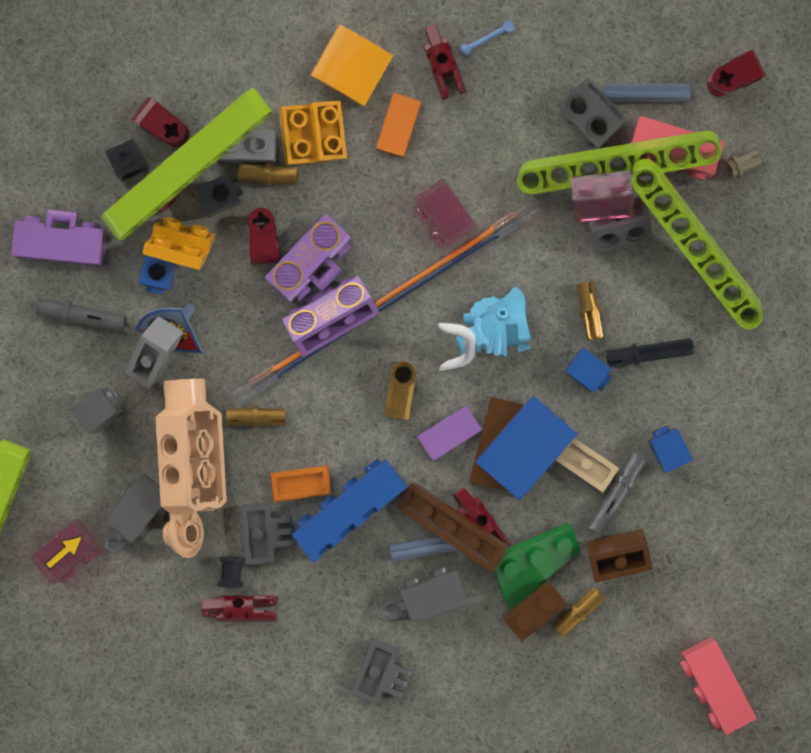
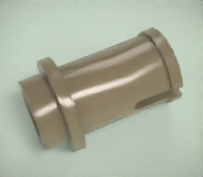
(738, 165)

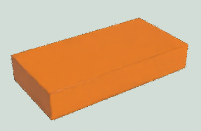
(398, 125)
(301, 483)

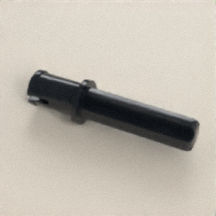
(649, 352)

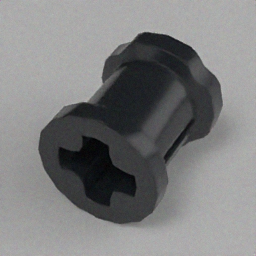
(231, 571)

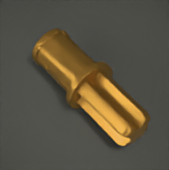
(589, 310)
(579, 612)

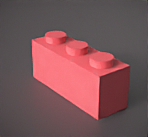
(650, 129)
(717, 686)

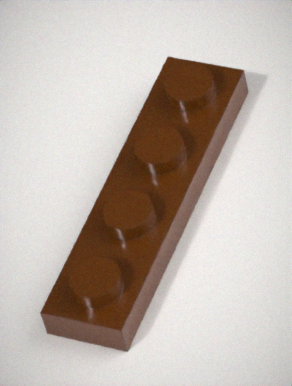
(453, 527)

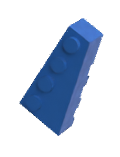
(349, 509)

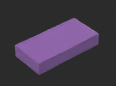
(449, 433)

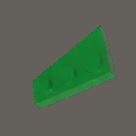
(534, 561)

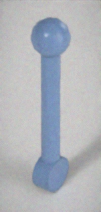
(508, 27)

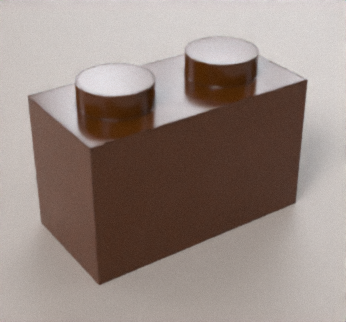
(619, 555)
(534, 610)

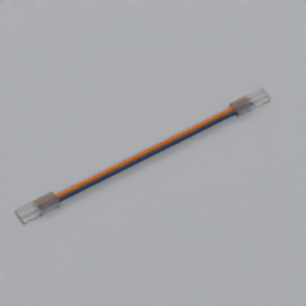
(503, 226)

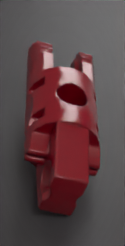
(437, 49)
(474, 508)
(240, 608)

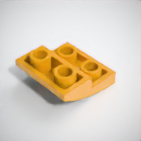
(351, 65)
(312, 133)
(179, 243)

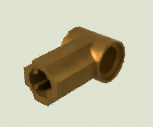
(400, 393)

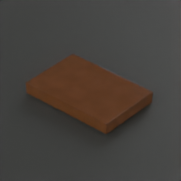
(497, 418)

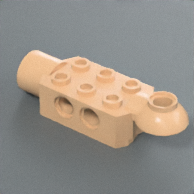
(189, 463)

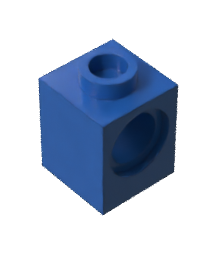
(157, 286)
(588, 371)
(669, 449)

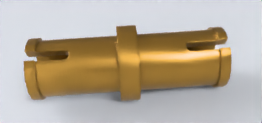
(268, 174)
(255, 416)

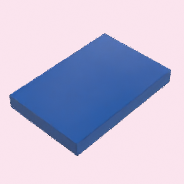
(526, 448)

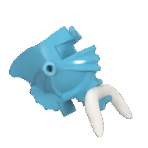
(495, 327)

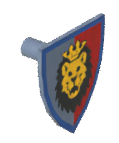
(179, 318)

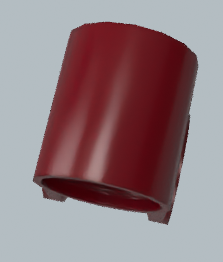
(738, 72)
(159, 121)
(265, 242)

